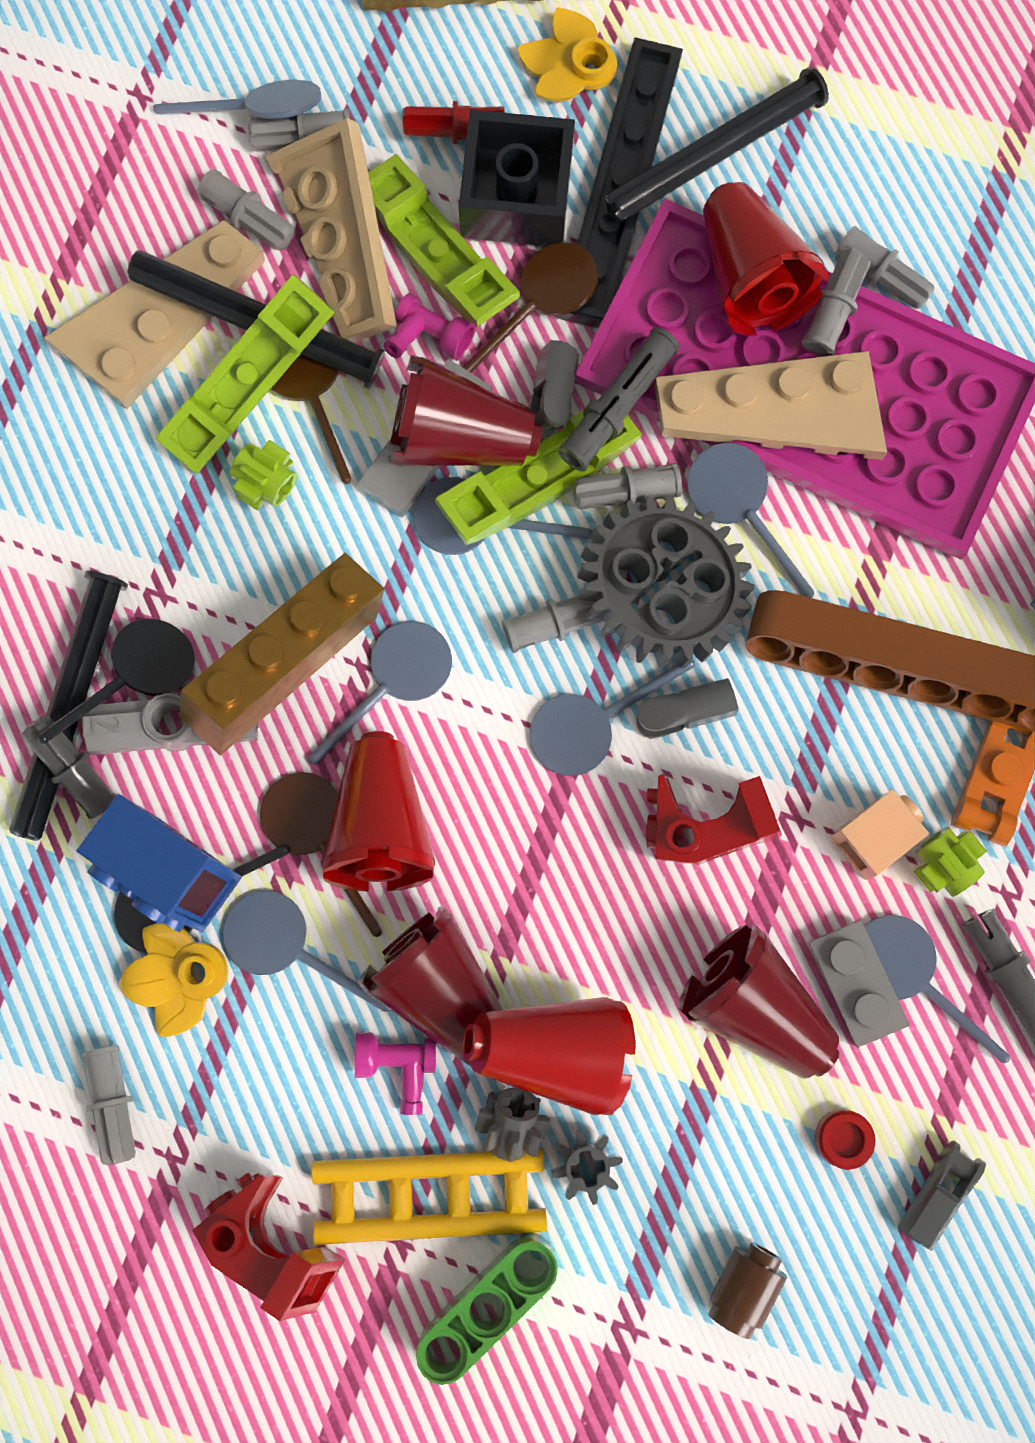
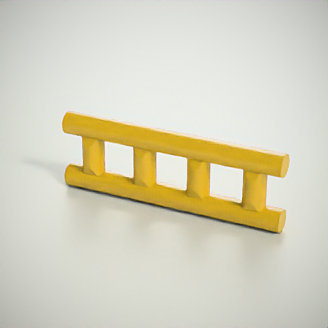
(402, 1222)

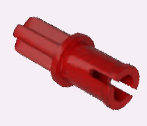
(440, 120)

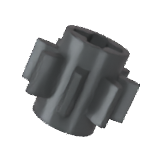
(512, 1124)
(601, 1174)

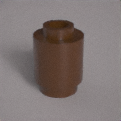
(747, 1290)

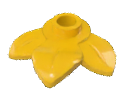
(562, 58)
(166, 980)

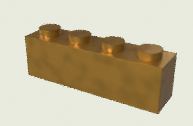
(280, 653)

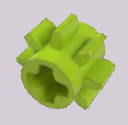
(263, 474)
(950, 861)

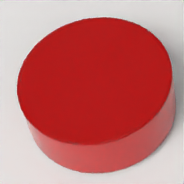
(845, 1139)

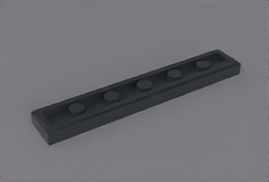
(626, 153)

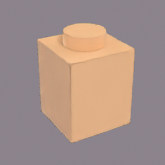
(881, 833)

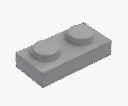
(859, 983)

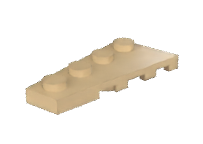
(335, 208)
(139, 331)
(794, 403)

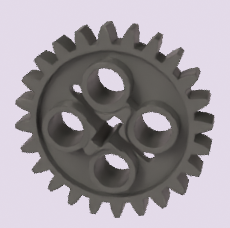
(631, 544)

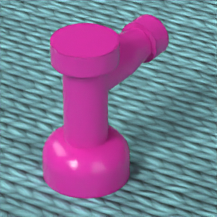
(414, 318)
(412, 1058)

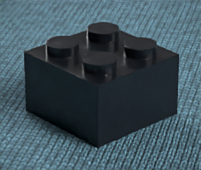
(516, 178)

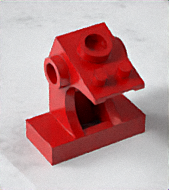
(744, 825)
(284, 1282)

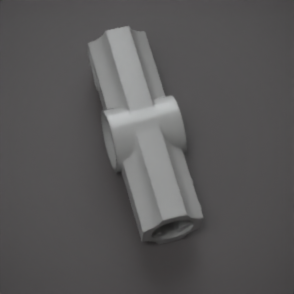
(136, 727)

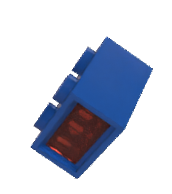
(156, 867)

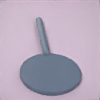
(268, 101)
(734, 486)
(440, 535)
(408, 664)
(575, 733)
(269, 933)
(910, 964)

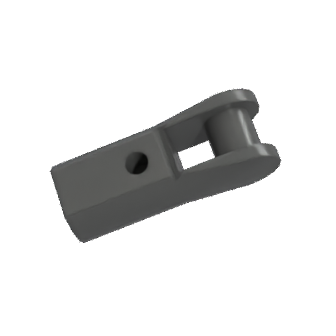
(554, 386)
(687, 709)
(935, 1205)

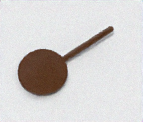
(554, 284)
(307, 381)
(299, 814)

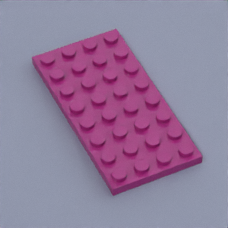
(942, 394)

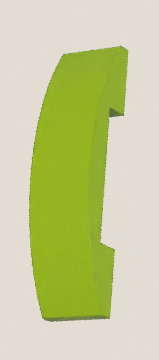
(435, 247)
(245, 374)
(512, 493)

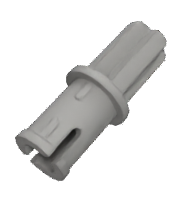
(281, 132)
(245, 210)
(888, 269)
(836, 303)
(628, 485)
(547, 623)
(109, 1105)

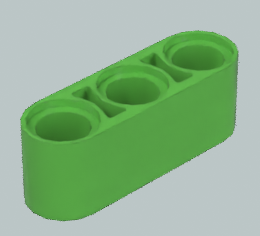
(479, 1336)

